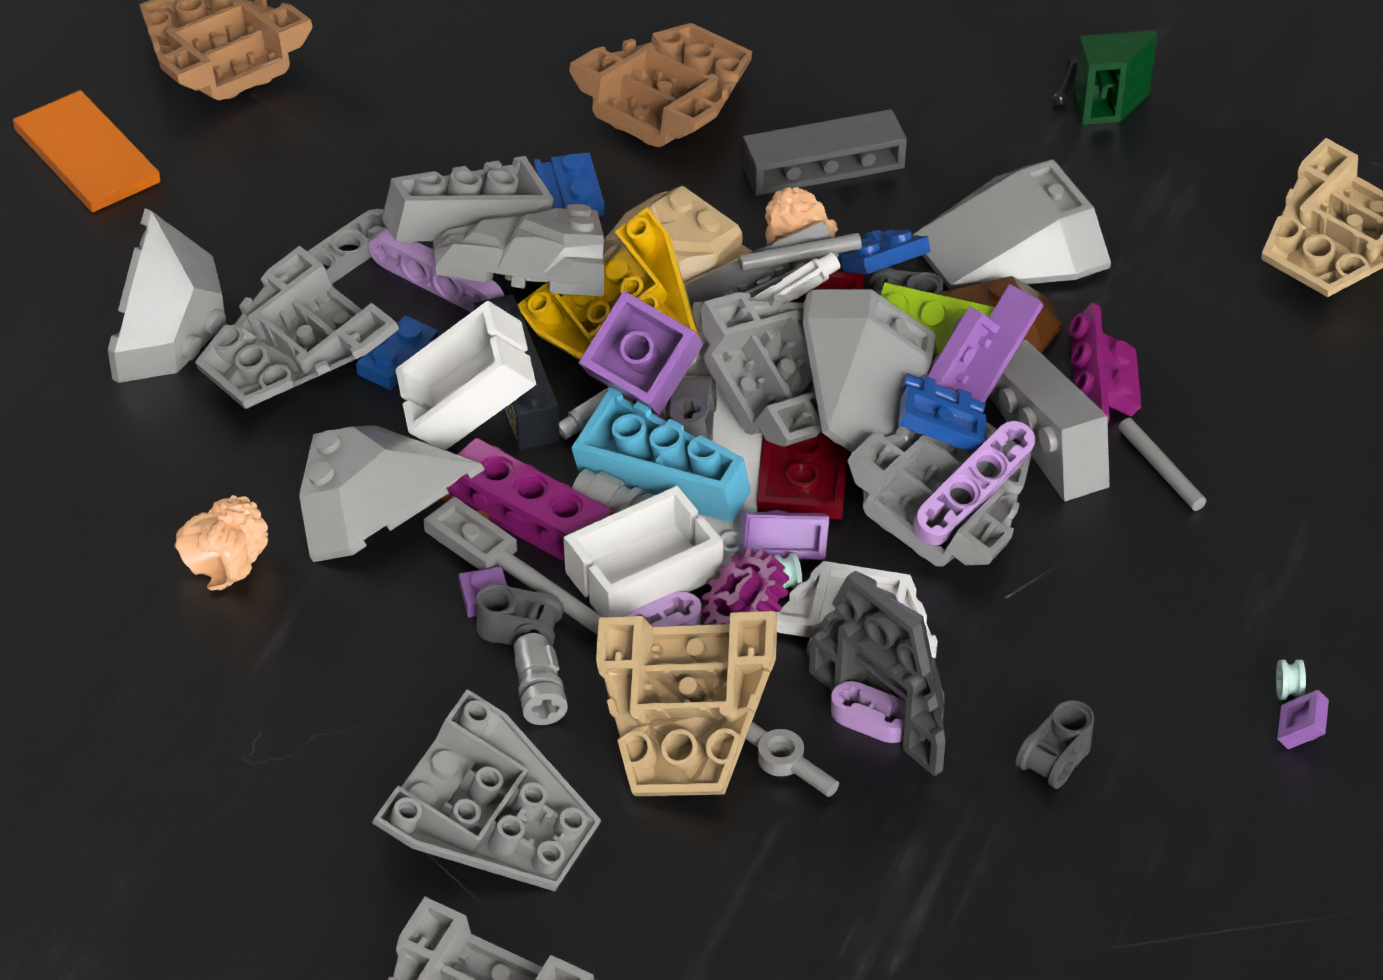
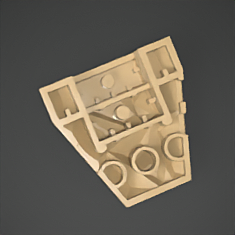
(1329, 223)
(698, 232)
(684, 697)

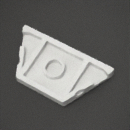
(814, 598)

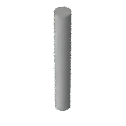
(800, 252)
(1162, 464)

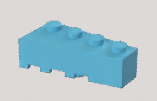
(661, 455)

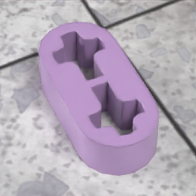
(662, 611)
(869, 712)

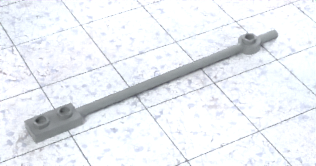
(489, 546)

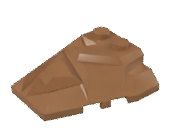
(223, 42)
(663, 85)

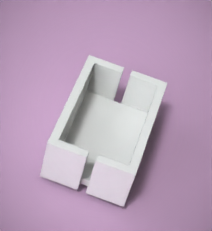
(465, 376)
(643, 554)

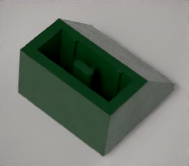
(1113, 75)

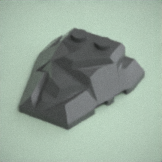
(888, 646)

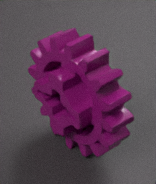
(745, 586)

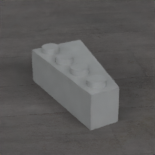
(430, 203)
(1065, 422)

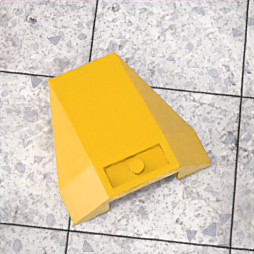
(643, 269)

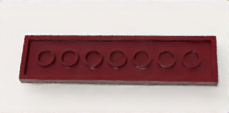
(812, 471)

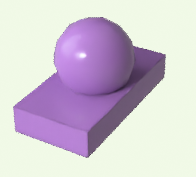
(784, 533)

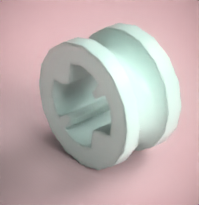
(792, 569)
(1290, 679)

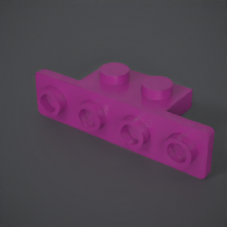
(1103, 365)

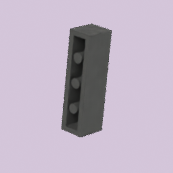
(824, 152)

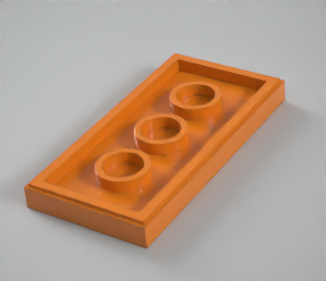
(86, 151)

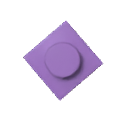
(472, 582)
(1303, 719)

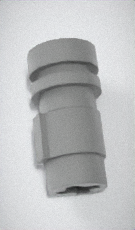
(609, 490)
(540, 687)

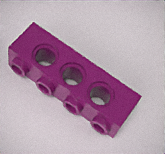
(525, 499)

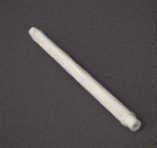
(791, 286)

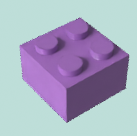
(641, 352)

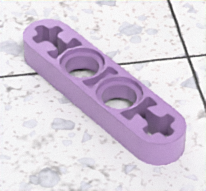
(403, 261)
(976, 484)

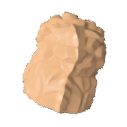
(794, 210)
(223, 541)

